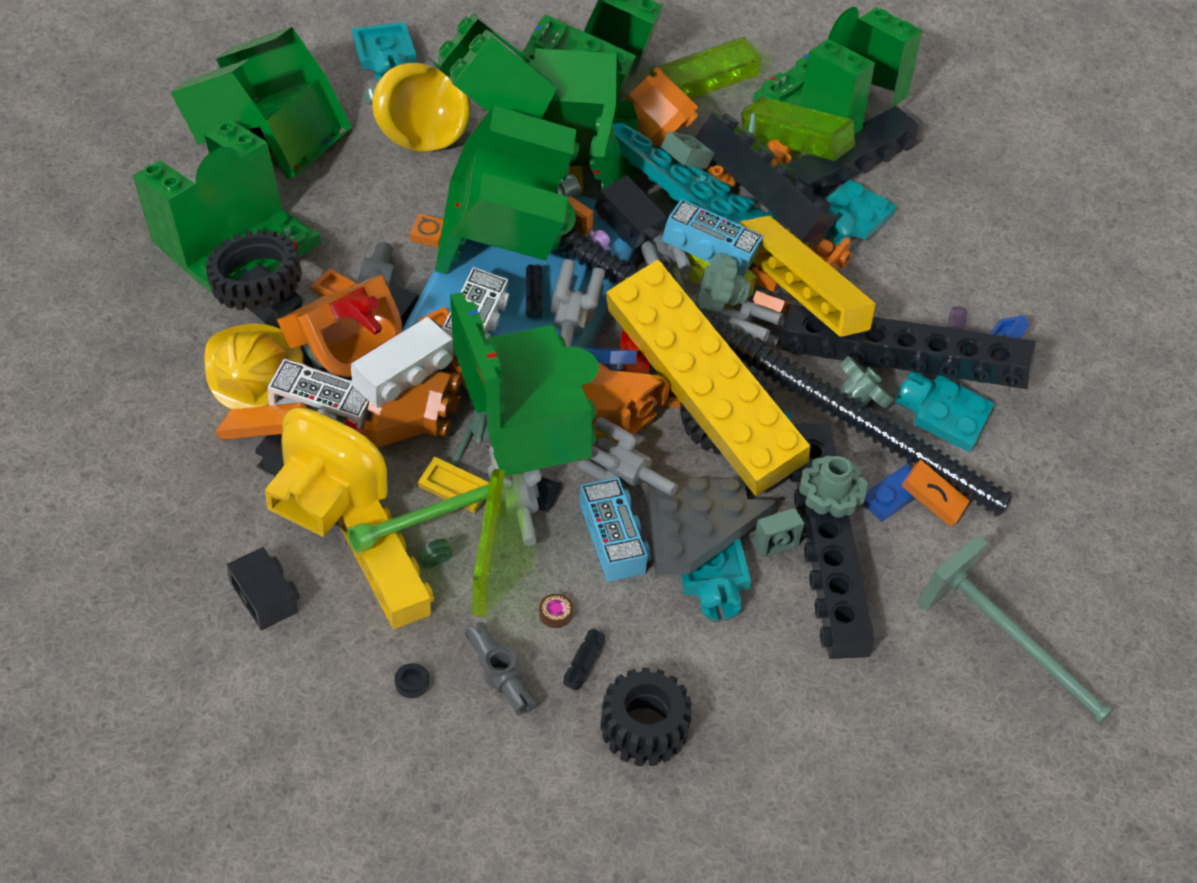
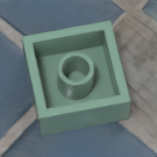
(687, 150)
(778, 532)

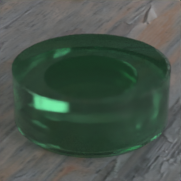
(435, 553)

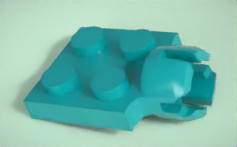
(383, 47)
(858, 212)
(945, 408)
(719, 582)

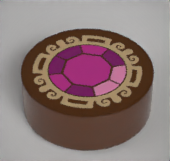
(555, 610)

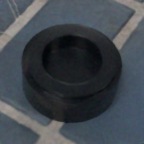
(412, 680)

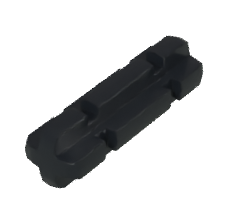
(534, 291)
(584, 659)

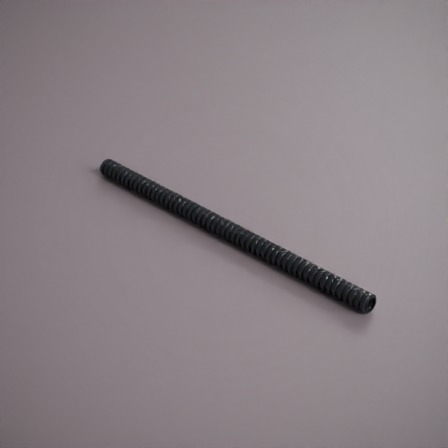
(811, 388)

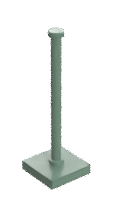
(955, 575)

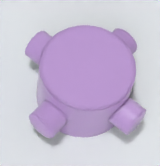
(600, 238)

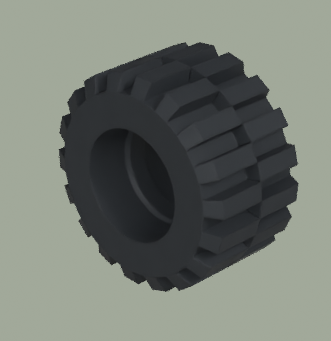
(645, 740)

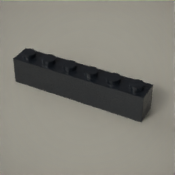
(874, 143)
(767, 179)

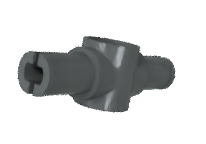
(377, 264)
(506, 680)

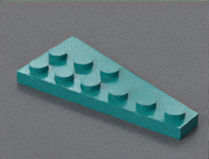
(684, 182)

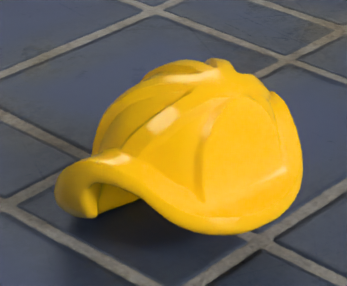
(420, 108)
(243, 363)

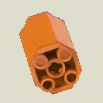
(661, 107)
(626, 397)
(416, 410)

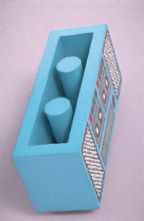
(708, 234)
(614, 529)

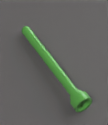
(364, 536)

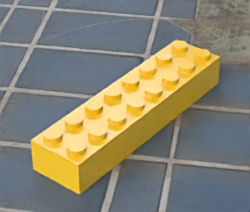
(708, 378)

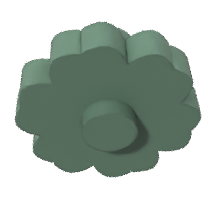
(722, 285)
(864, 384)
(833, 486)

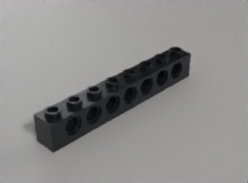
(915, 348)
(828, 544)

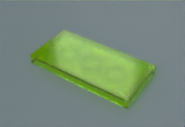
(488, 543)

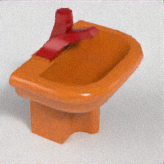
(344, 324)

